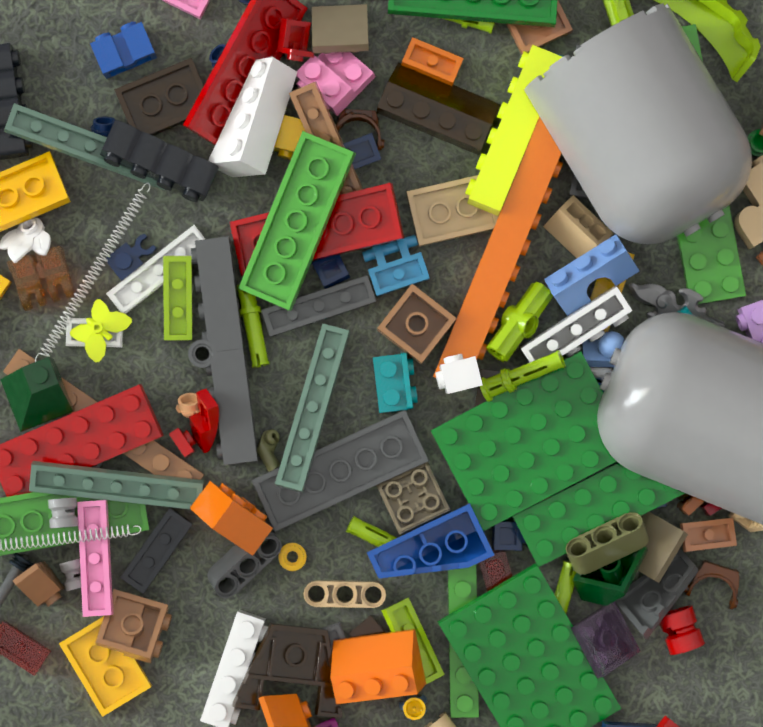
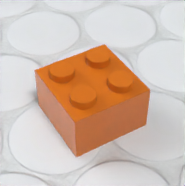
(232, 516)

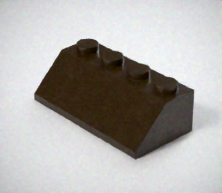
(438, 109)

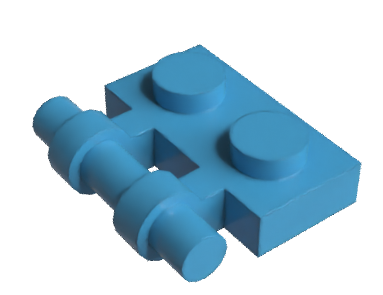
(398, 273)

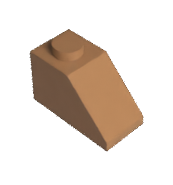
(40, 584)

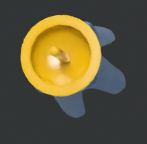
(414, 707)

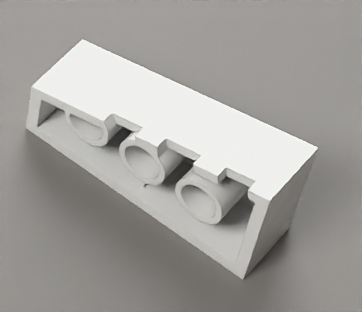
(255, 120)

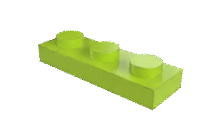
(177, 297)
(403, 617)

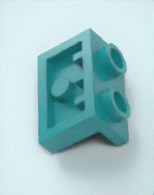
(394, 383)

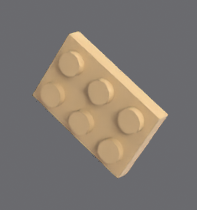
(443, 212)

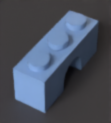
(606, 260)

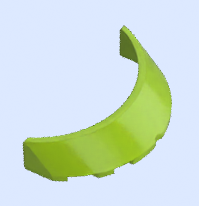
(723, 29)

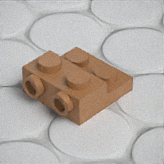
(134, 626)

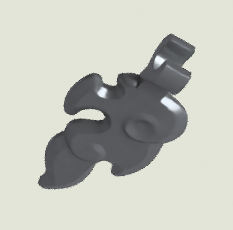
(665, 300)

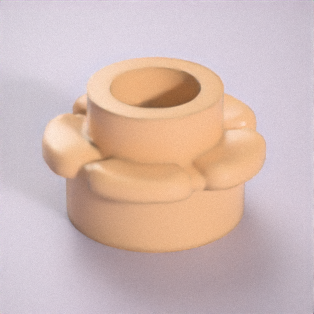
(187, 404)

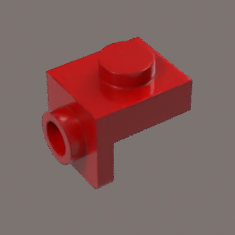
(294, 39)

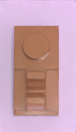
(709, 534)

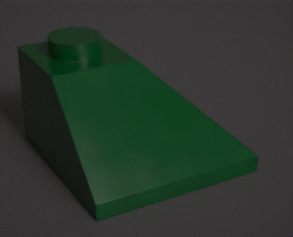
(36, 394)
(610, 581)

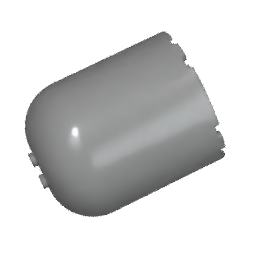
(645, 128)
(689, 410)

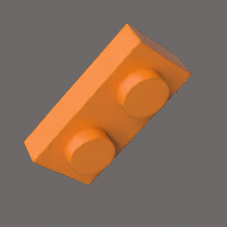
(432, 61)

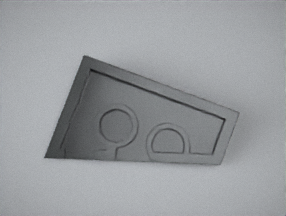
(650, 601)

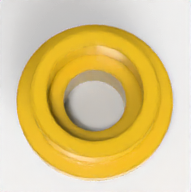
(292, 566)

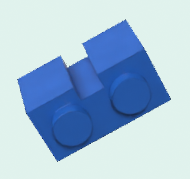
(123, 50)

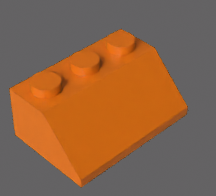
(376, 667)
(285, 711)

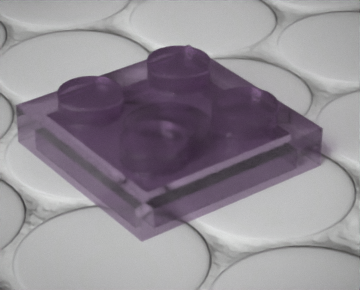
(605, 639)

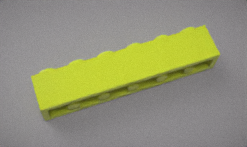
(511, 137)

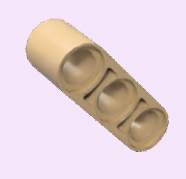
(357, 601)

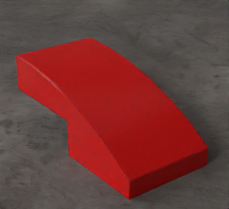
(205, 423)

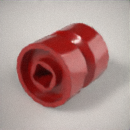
(681, 630)

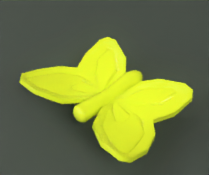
(98, 327)

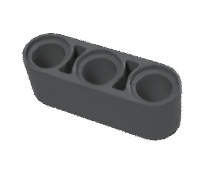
(240, 574)

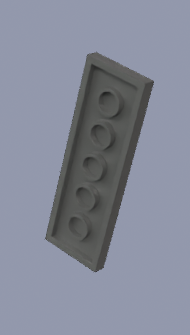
(344, 470)

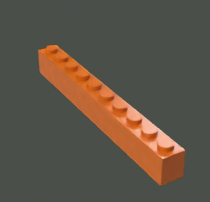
(504, 247)

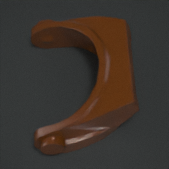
(368, 116)
(710, 569)

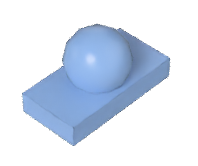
(600, 351)

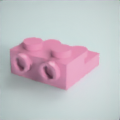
(338, 76)

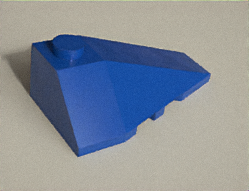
(441, 545)

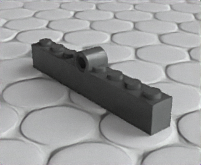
(226, 350)

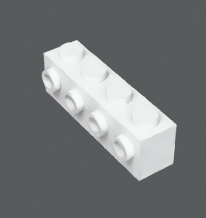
(580, 326)
(458, 374)
(234, 664)

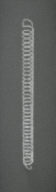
(72, 314)
(64, 540)

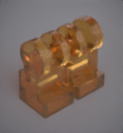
(29, 272)

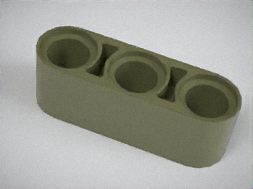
(607, 543)

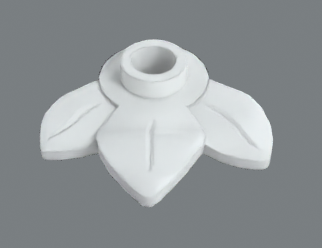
(26, 237)

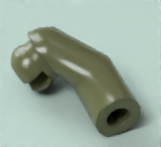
(266, 448)

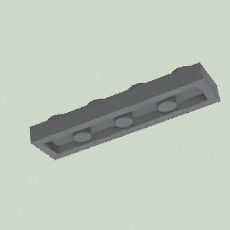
(319, 306)

